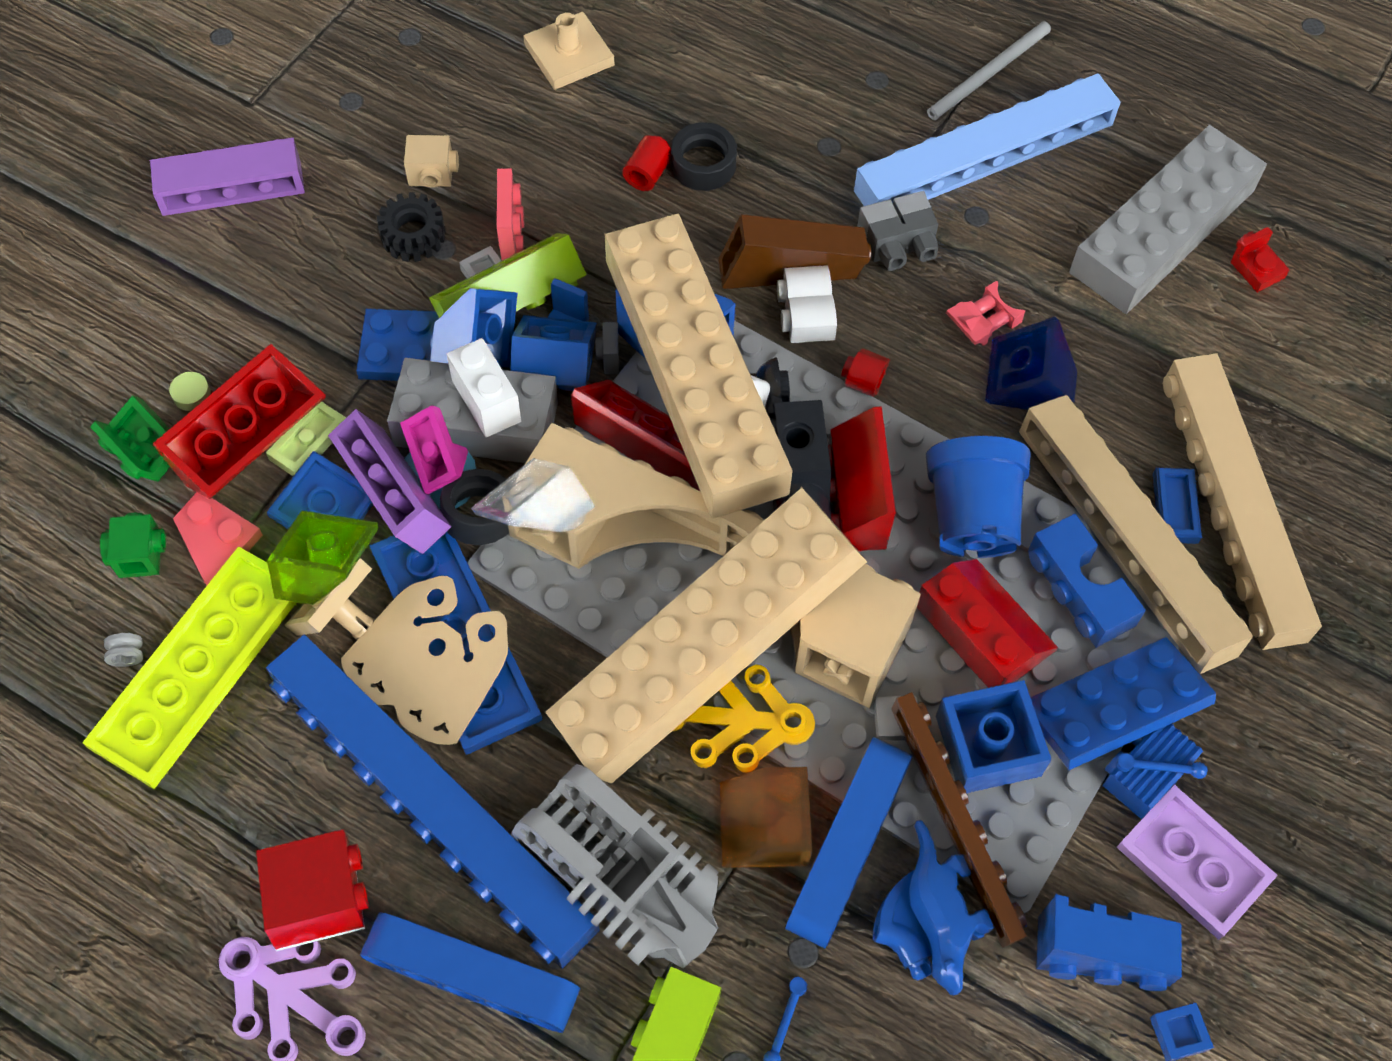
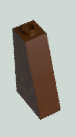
(767, 245)

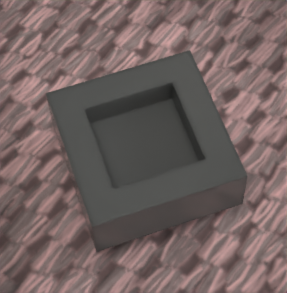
(608, 348)

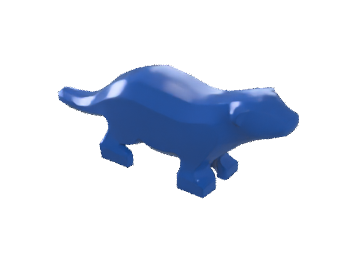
(944, 912)

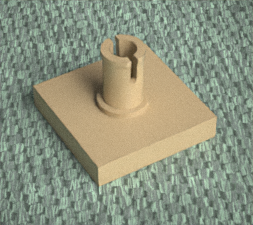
(568, 49)
(334, 605)

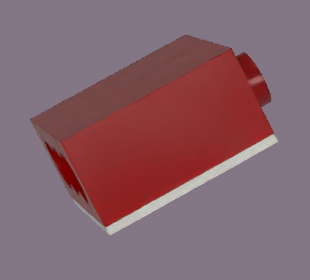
(311, 889)

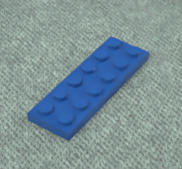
(509, 701)

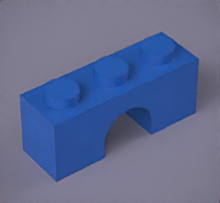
(1097, 609)

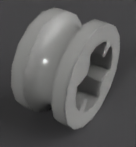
(123, 649)

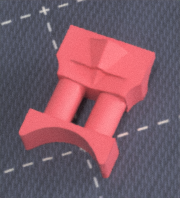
(974, 325)

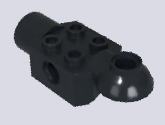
(801, 435)

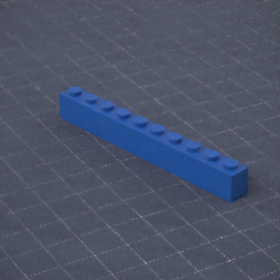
(434, 801)

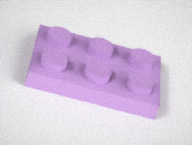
(1197, 862)

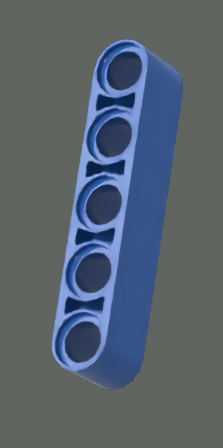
(848, 843)
(470, 972)

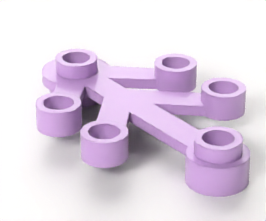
(285, 991)

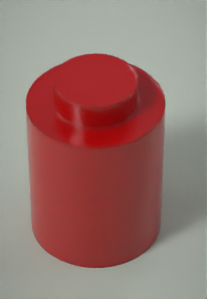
(647, 163)

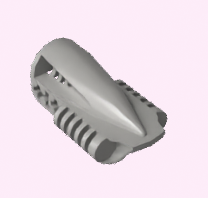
(629, 874)

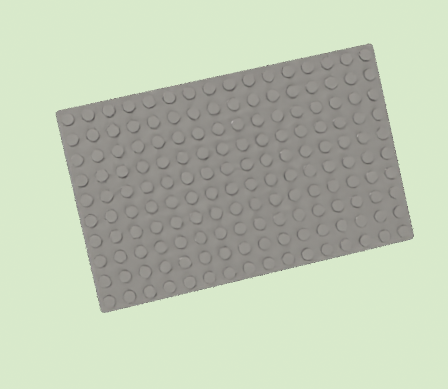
(627, 587)

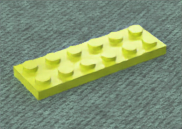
(191, 671)

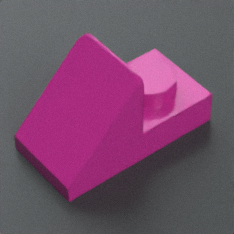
(432, 450)

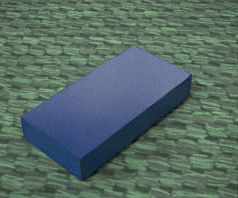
(1178, 502)

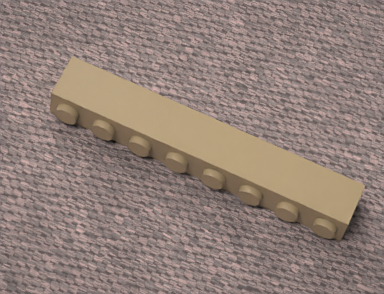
(1241, 503)
(1135, 535)

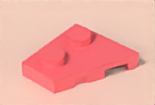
(213, 533)

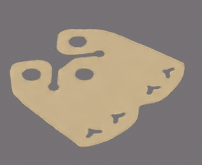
(414, 679)

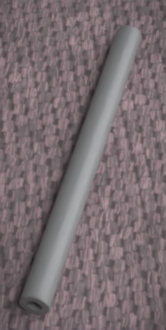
(988, 70)

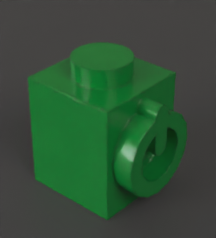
(133, 545)

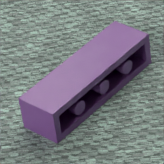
(226, 176)
(389, 482)

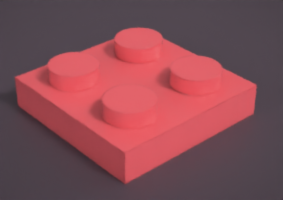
(509, 214)

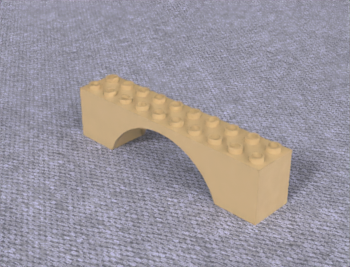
(839, 644)

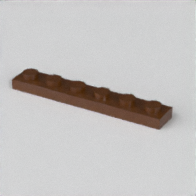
(965, 833)

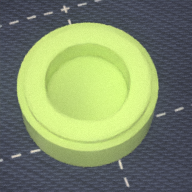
(189, 390)

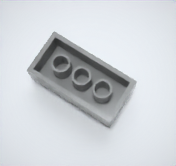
(430, 383)

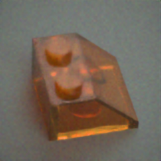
(766, 818)

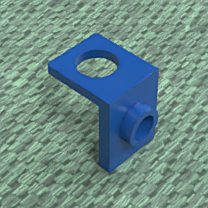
(568, 302)

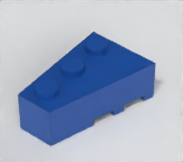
(1108, 946)

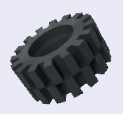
(407, 211)

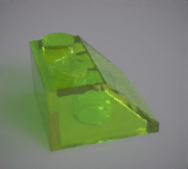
(317, 555)

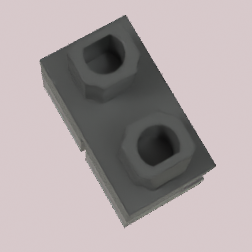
(900, 229)

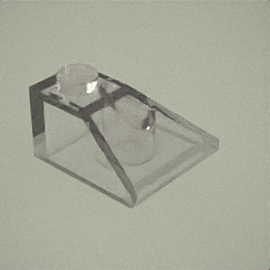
(538, 497)

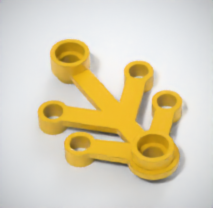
(743, 719)

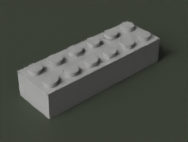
(1167, 219)

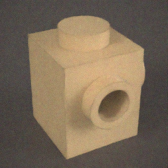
(430, 160)

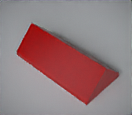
(238, 422)
(631, 427)

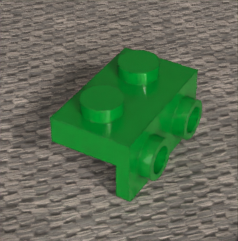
(132, 439)

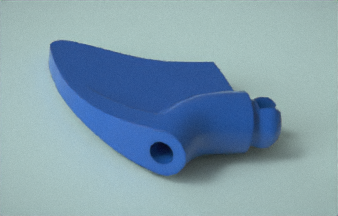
(900, 930)

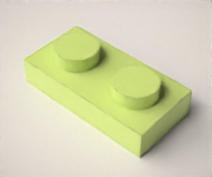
(305, 437)

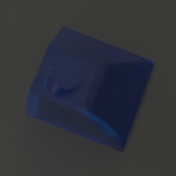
(1031, 366)

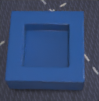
(1181, 1032)

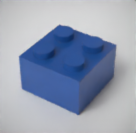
(993, 736)

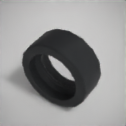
(704, 135)
(471, 529)

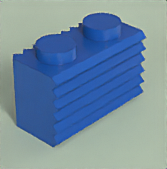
(1144, 787)

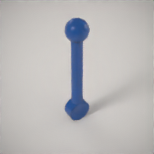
(1126, 762)
(797, 988)

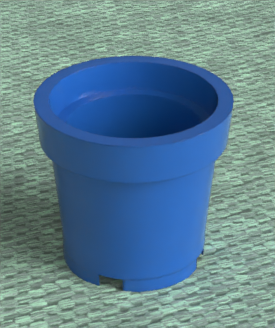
(979, 493)

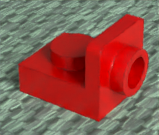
(1258, 261)

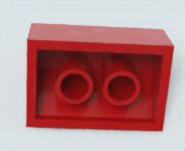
(862, 481)
(983, 623)

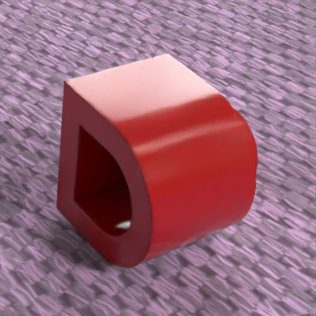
(865, 372)

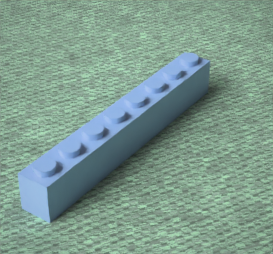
(990, 143)

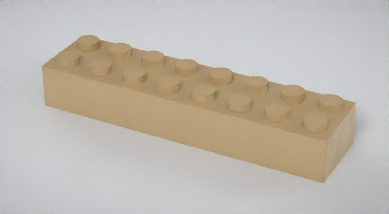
(697, 367)
(705, 637)

